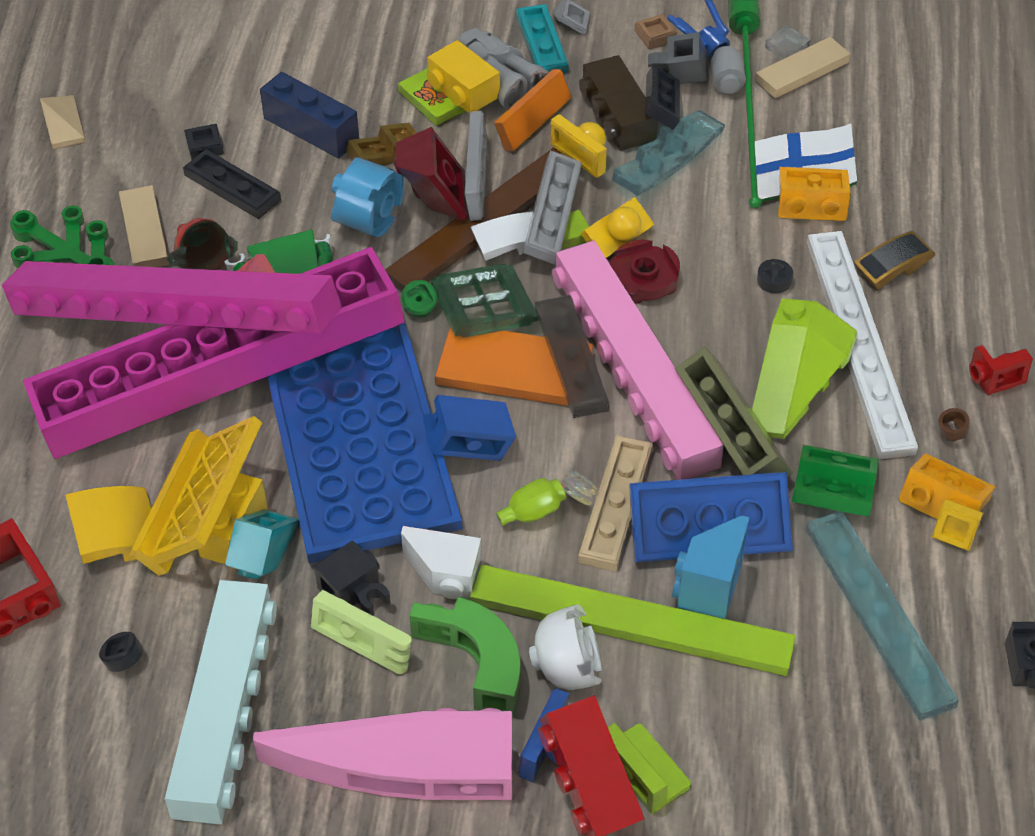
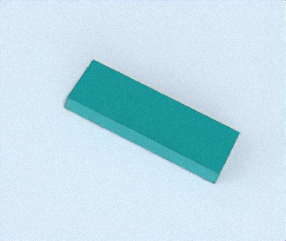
(541, 38)

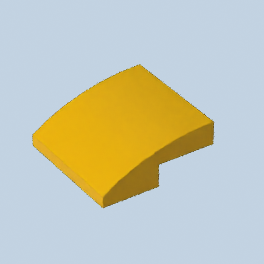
(108, 520)

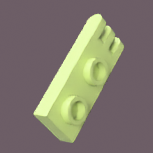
(361, 632)

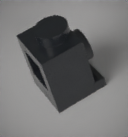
(1021, 653)

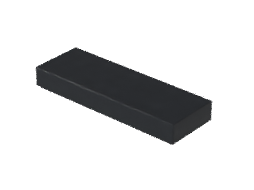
(662, 97)
(232, 183)

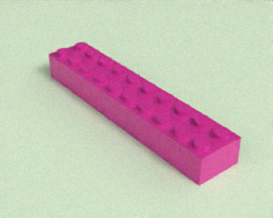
(191, 364)

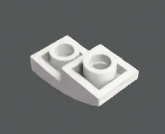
(502, 234)

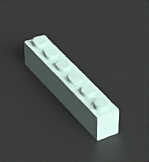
(220, 703)

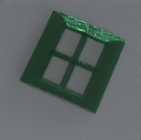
(454, 308)

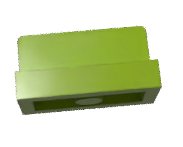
(649, 768)

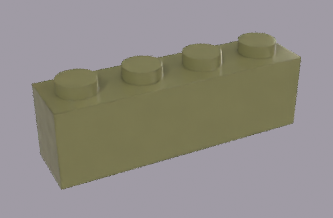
(730, 415)

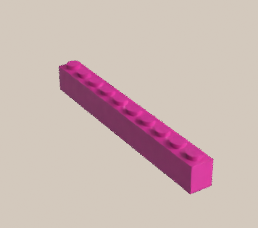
(174, 296)

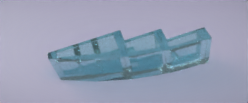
(668, 153)

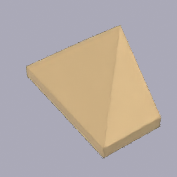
(62, 121)

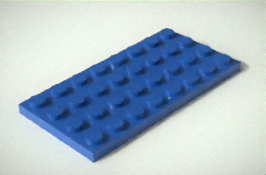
(361, 446)

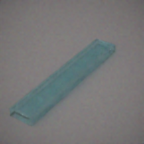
(882, 616)

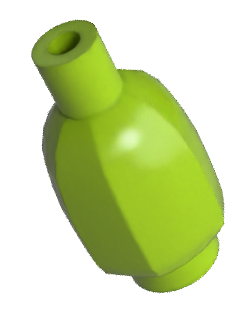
(533, 501)

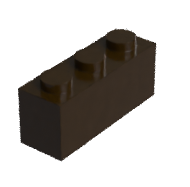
(618, 102)

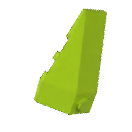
(799, 359)

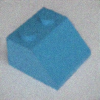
(711, 569)

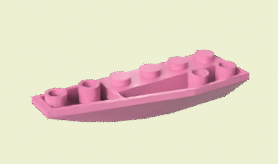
(402, 755)

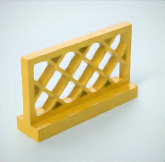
(193, 494)

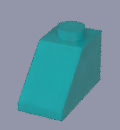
(260, 542)

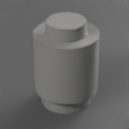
(727, 70)

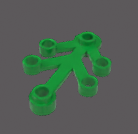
(27, 228)

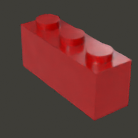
(589, 768)

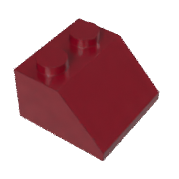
(432, 173)

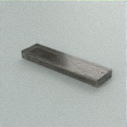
(572, 357)

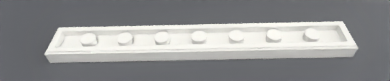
(868, 360)

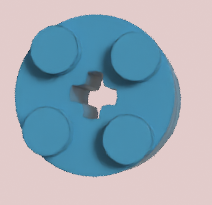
(367, 197)

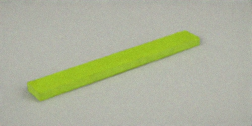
(637, 620)

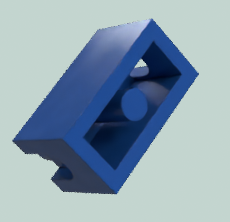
(469, 428)

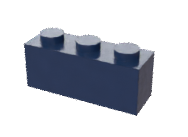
(309, 114)

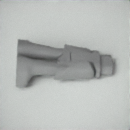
(504, 59)

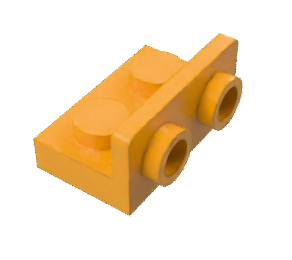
(813, 193)
(934, 480)

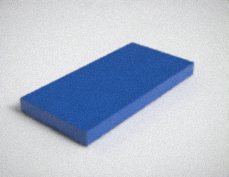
(674, 511)

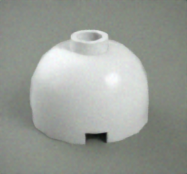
(566, 650)

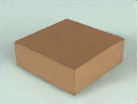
(654, 31)

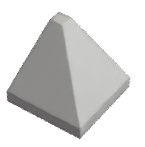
(572, 15)

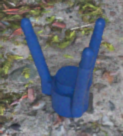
(712, 37)

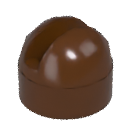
(960, 420)

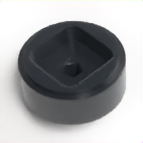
(775, 276)
(121, 651)

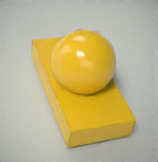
(580, 143)
(619, 227)

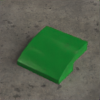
(835, 480)

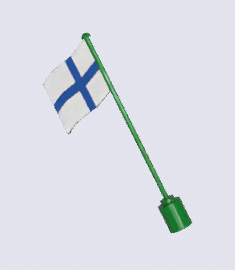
(802, 150)

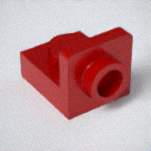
(1001, 372)

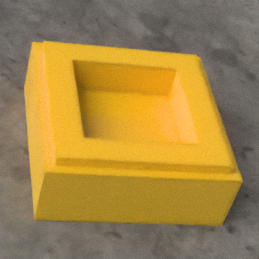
(957, 524)

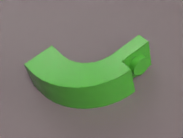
(484, 639)

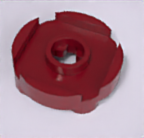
(650, 285)

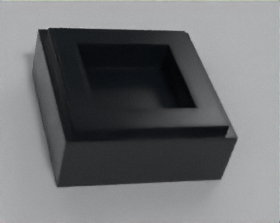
(203, 138)

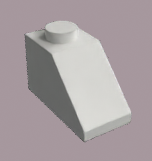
(443, 560)

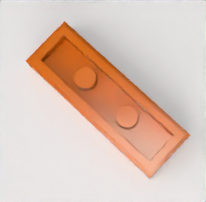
(533, 110)

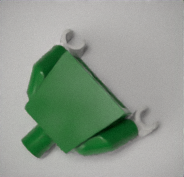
(290, 253)

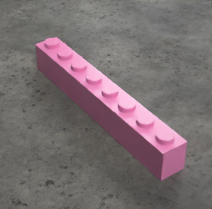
(638, 362)

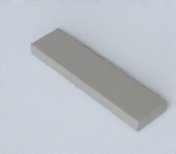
(476, 166)
(552, 207)

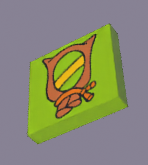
(427, 100)

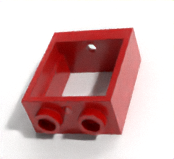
(32, 601)

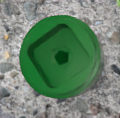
(419, 298)

